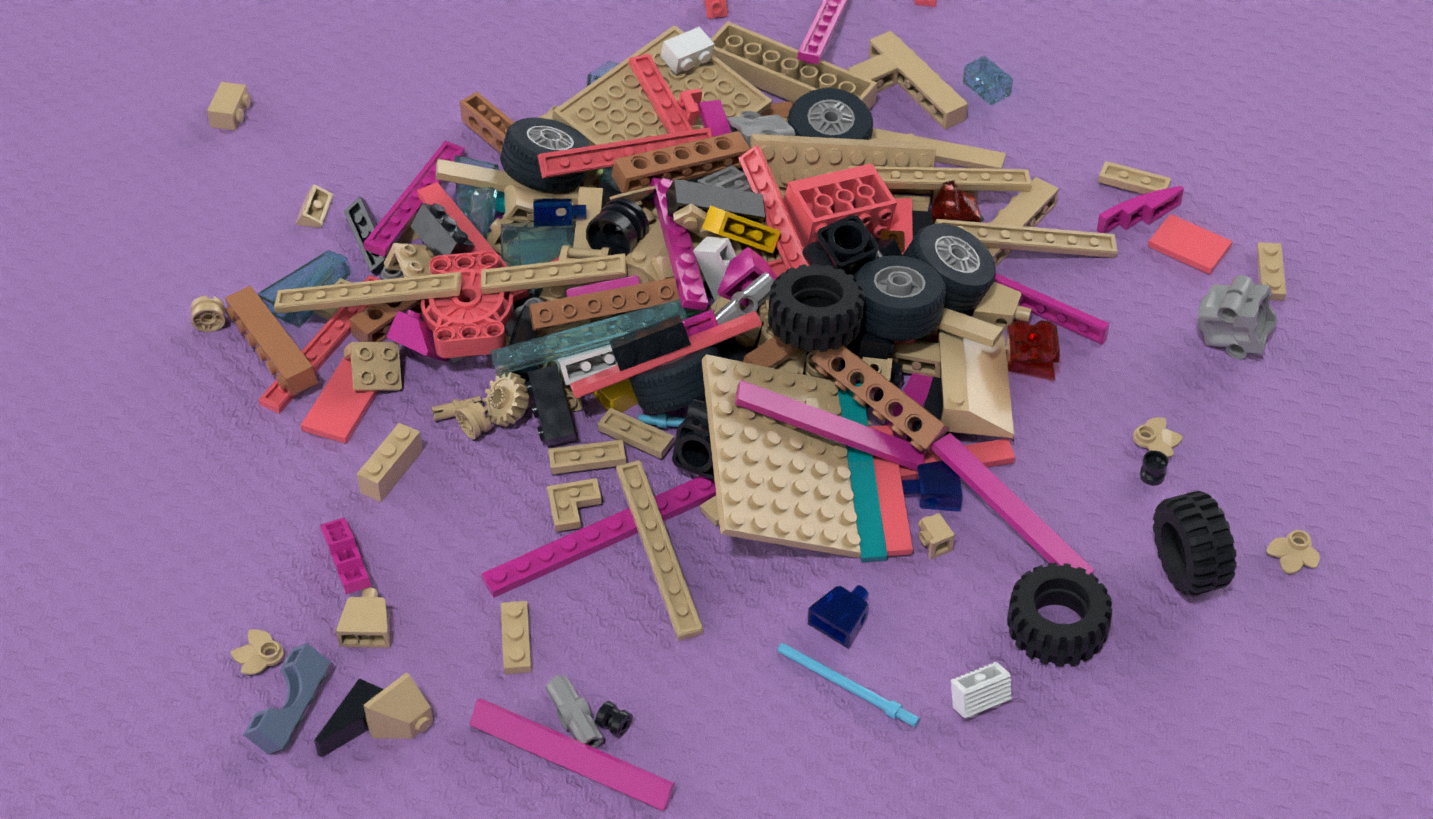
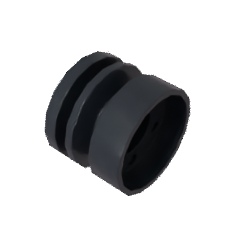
(617, 226)

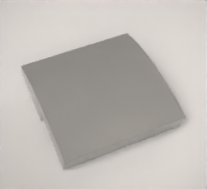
(728, 177)

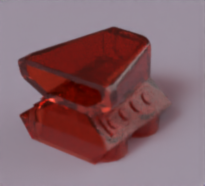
(955, 204)
(1032, 348)

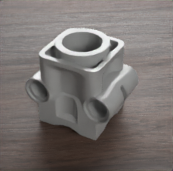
(752, 123)
(1237, 317)

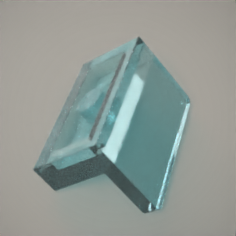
(483, 209)

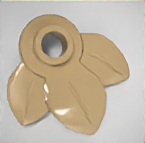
(1156, 437)
(1294, 555)
(255, 655)

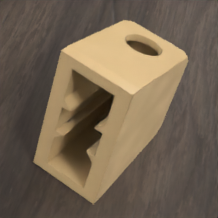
(1002, 307)
(364, 621)

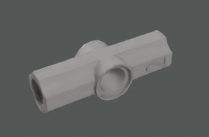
(756, 293)
(573, 711)

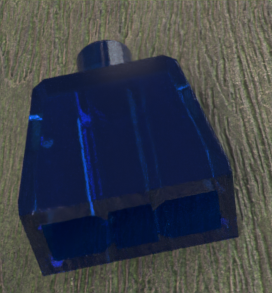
(546, 215)
(936, 487)
(840, 614)

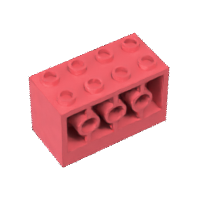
(836, 195)

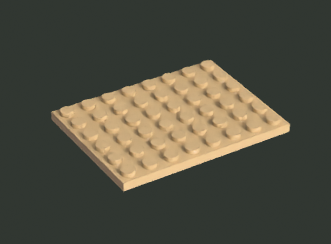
(619, 110)
(774, 476)

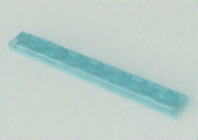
(580, 338)

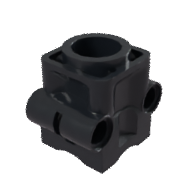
(843, 245)
(693, 443)

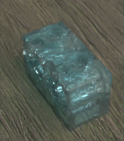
(987, 80)

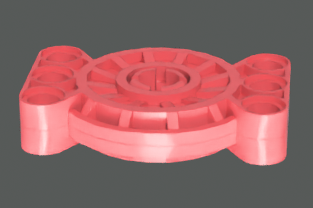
(472, 326)

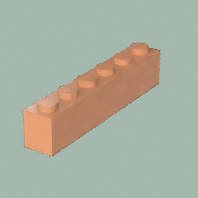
(270, 341)

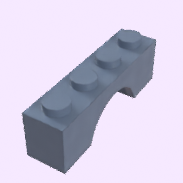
(303, 673)

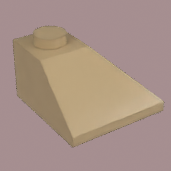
(398, 711)

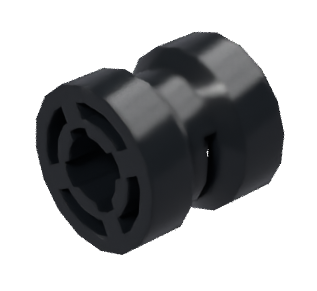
(1154, 468)
(614, 719)

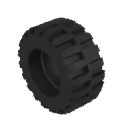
(816, 307)
(1194, 543)
(1056, 641)

